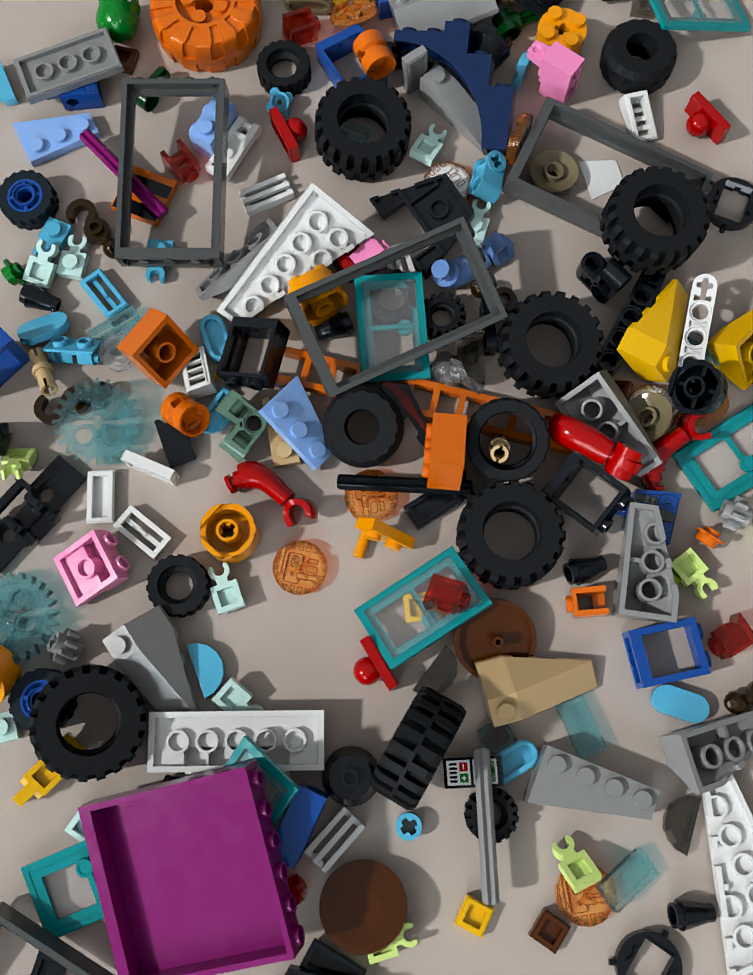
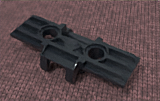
(36, 517)

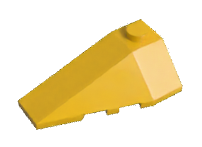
(655, 340)
(734, 350)

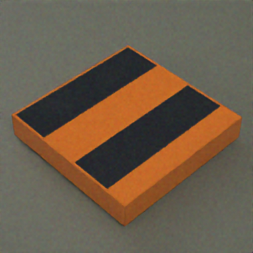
(160, 186)

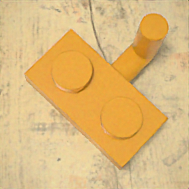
(377, 530)

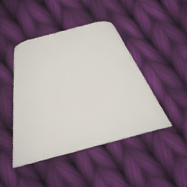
(600, 176)

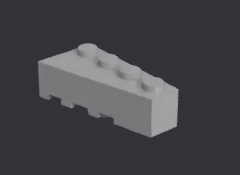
(581, 785)

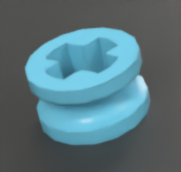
(407, 835)

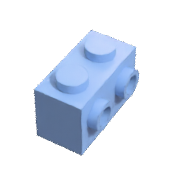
(203, 131)

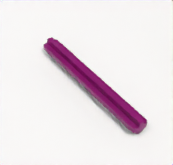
(111, 162)

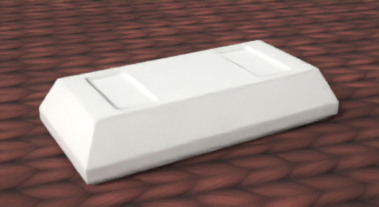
(100, 497)

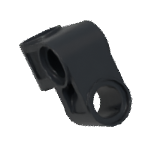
(607, 278)

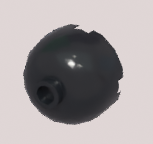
(697, 387)

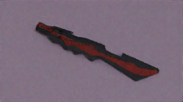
(409, 408)

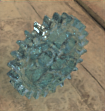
(97, 397)
(19, 640)

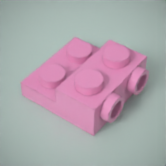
(92, 566)

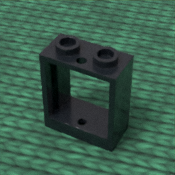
(240, 331)
(566, 475)

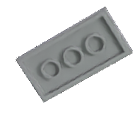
(68, 65)

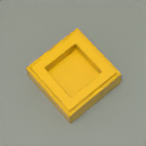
(474, 915)

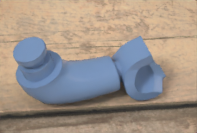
(457, 273)

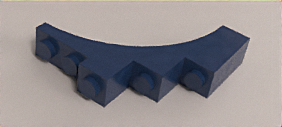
(475, 70)

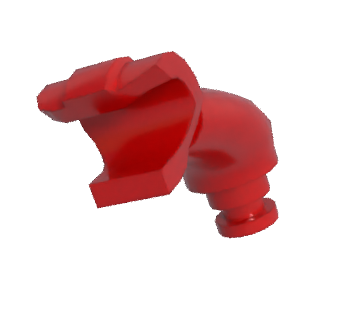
(581, 437)
(669, 444)
(260, 477)

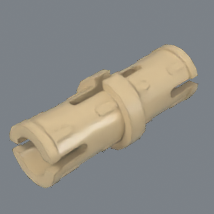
(43, 371)
(502, 453)

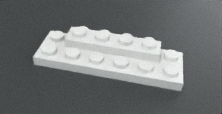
(206, 739)

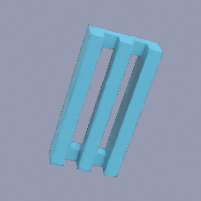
(115, 309)

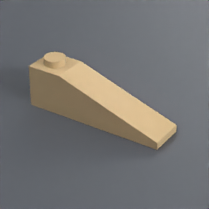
(527, 685)

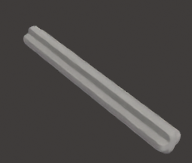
(486, 826)

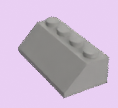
(434, 13)

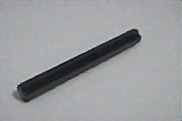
(396, 484)

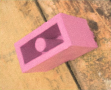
(558, 69)

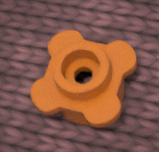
(708, 537)

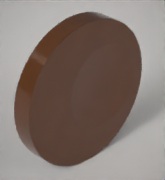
(495, 632)
(363, 907)

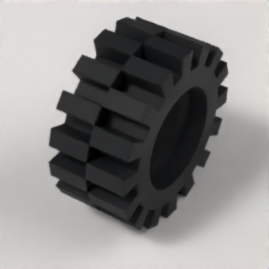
(446, 304)
(509, 814)

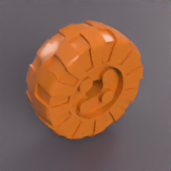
(207, 32)

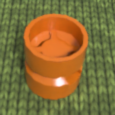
(374, 54)
(185, 414)

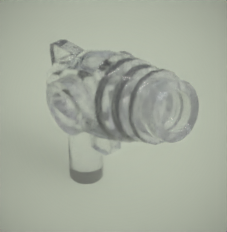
(453, 372)

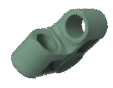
(238, 411)

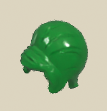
(119, 18)

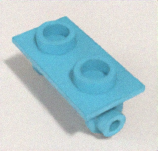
(63, 349)

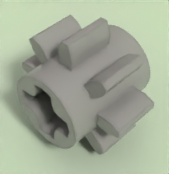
(735, 513)
(65, 646)

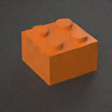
(158, 347)
(445, 451)

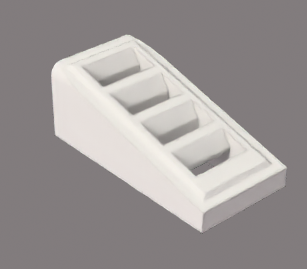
(642, 99)
(202, 388)

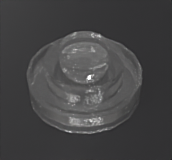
(111, 356)

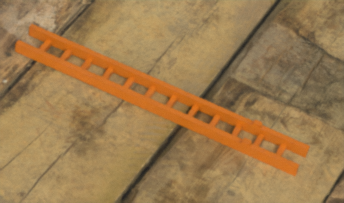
(434, 387)

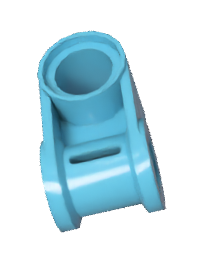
(488, 177)

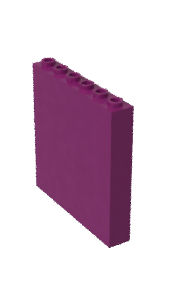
(192, 875)

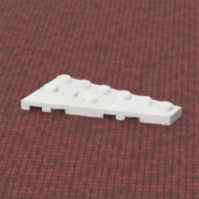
(309, 235)
(731, 853)

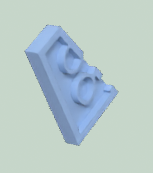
(53, 136)
(297, 423)

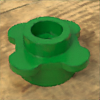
(13, 272)

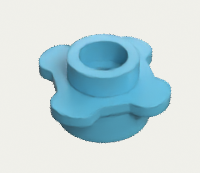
(277, 95)

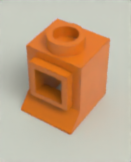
(598, 602)

